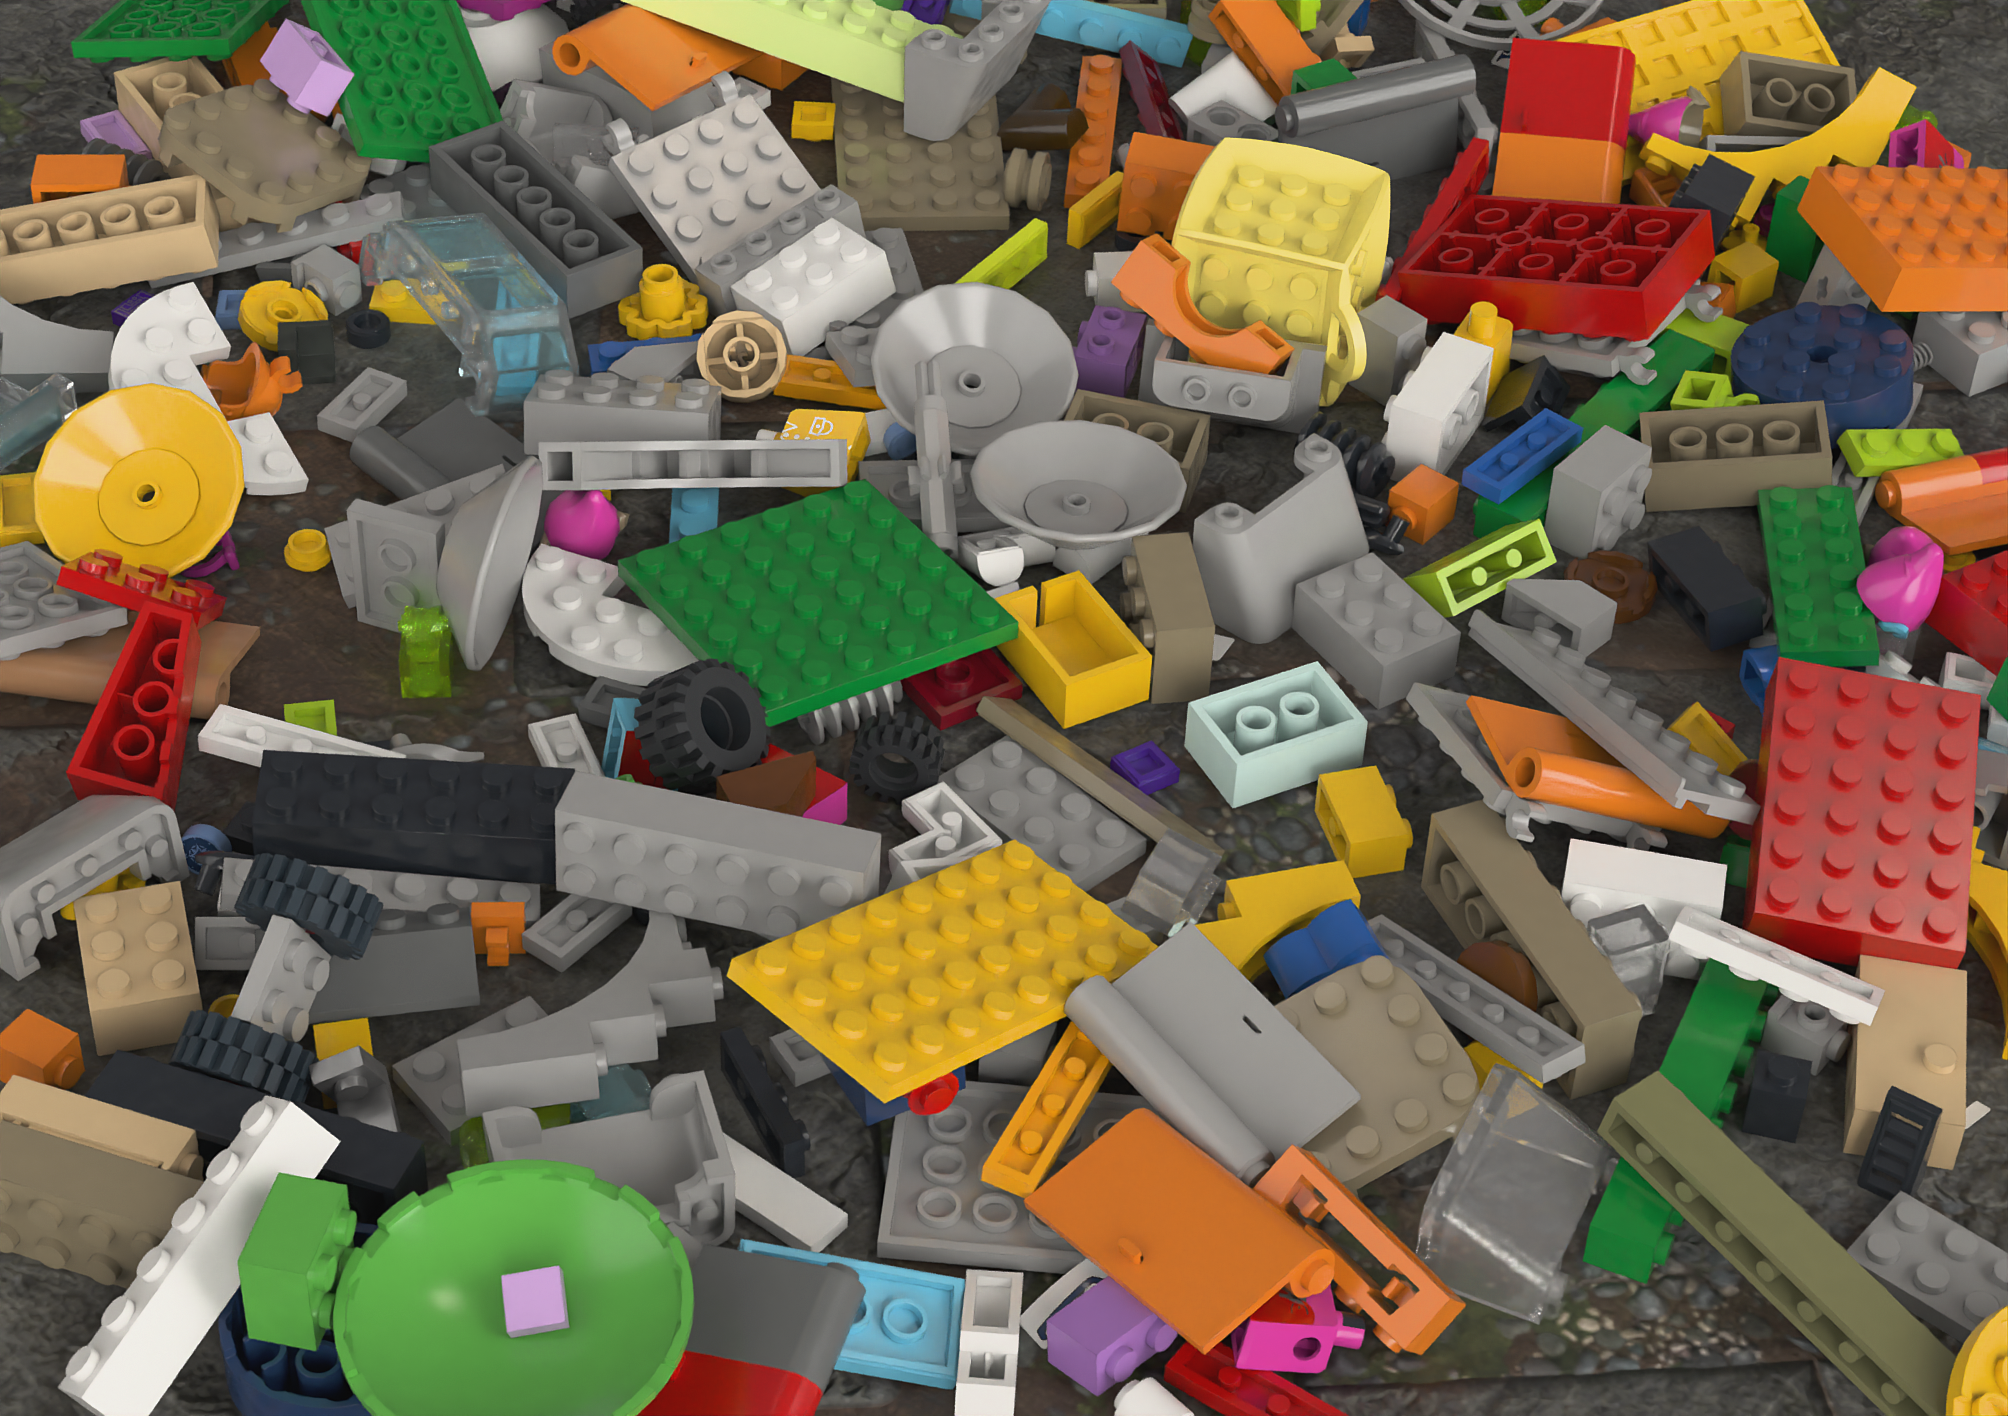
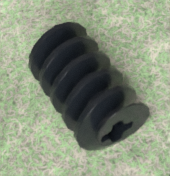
(1364, 464)

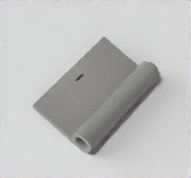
(1217, 1081)

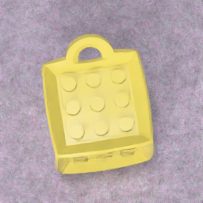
(1288, 243)

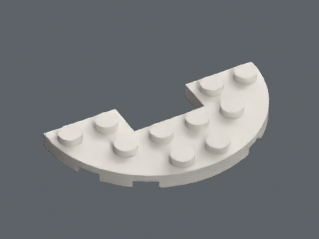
(165, 344)
(575, 613)

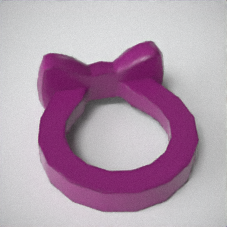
(226, 555)

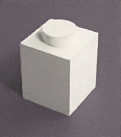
(1099, 280)

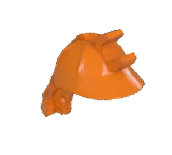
(250, 384)

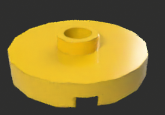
(275, 303)

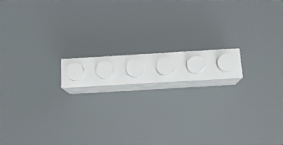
(195, 1267)

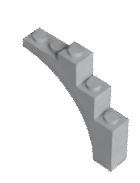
(39, 348)
(693, 464)
(617, 1024)

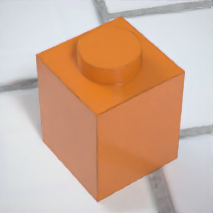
(1425, 501)
(40, 1051)

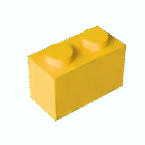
(1362, 821)

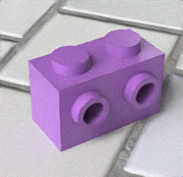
(1109, 350)
(1104, 1336)

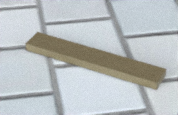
(1087, 771)

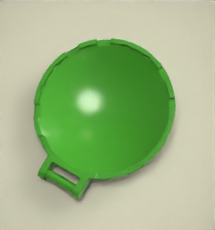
(426, 1310)

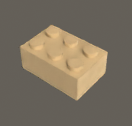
(137, 966)

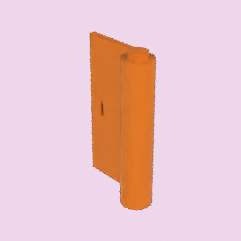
(649, 54)
(1562, 766)
(1202, 1233)

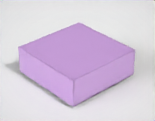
(535, 1301)

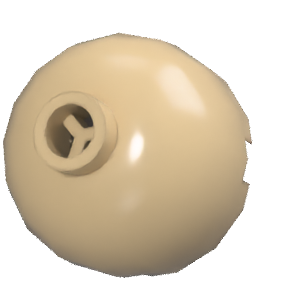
(737, 339)

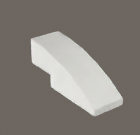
(989, 1343)

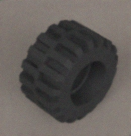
(701, 726)

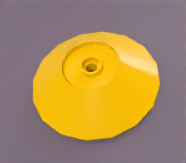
(119, 451)

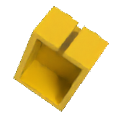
(1080, 655)

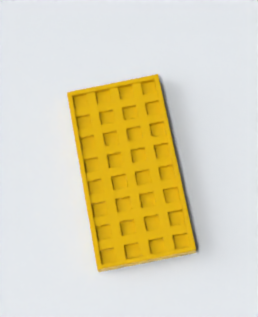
(1697, 44)
(941, 968)

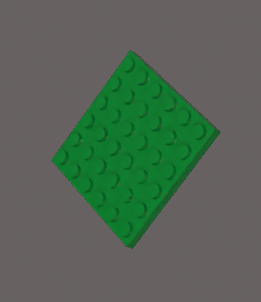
(818, 599)

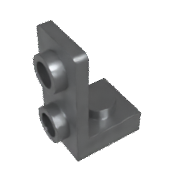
(358, 1087)

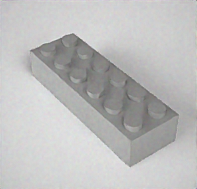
(709, 857)

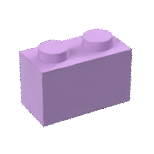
(306, 68)

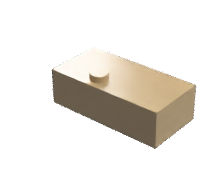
(1910, 1045)

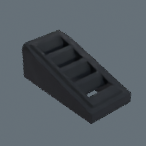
(1898, 1149)

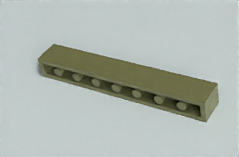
(1780, 1249)

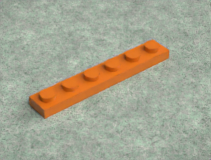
(1098, 100)

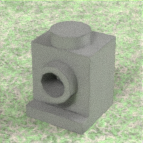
(329, 277)
(1805, 1032)

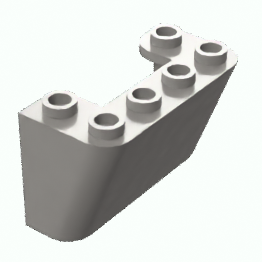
(955, 77)

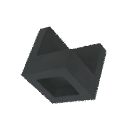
(309, 349)

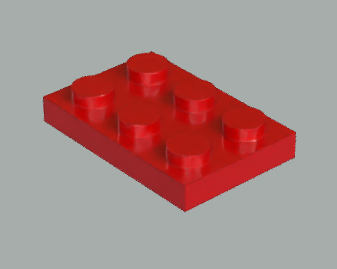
(111, 580)

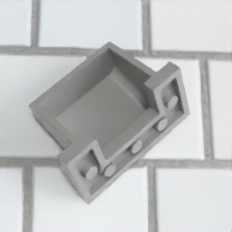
(1233, 394)

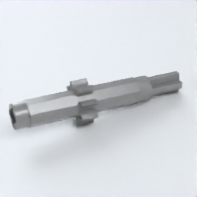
(936, 475)

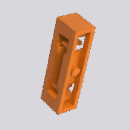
(1420, 1314)

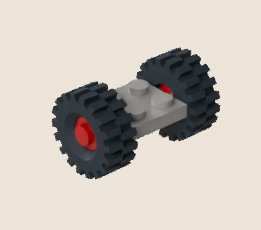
(305, 923)

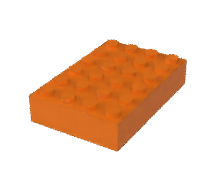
(1916, 233)

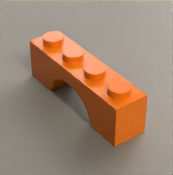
(1158, 283)

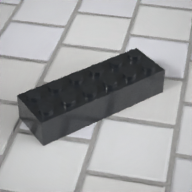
(410, 815)
(370, 1160)

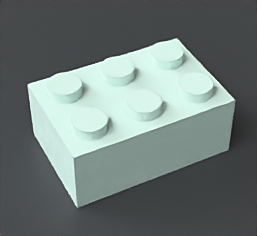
(1275, 734)

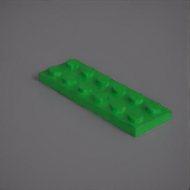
(1813, 574)

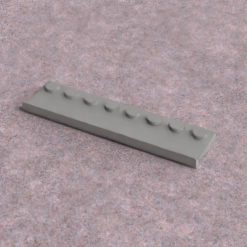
(1614, 720)

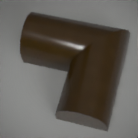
(1043, 122)

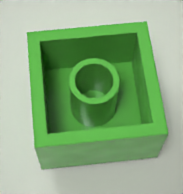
(296, 1261)

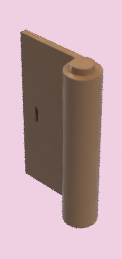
(84, 665)

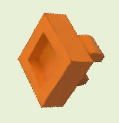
(498, 930)

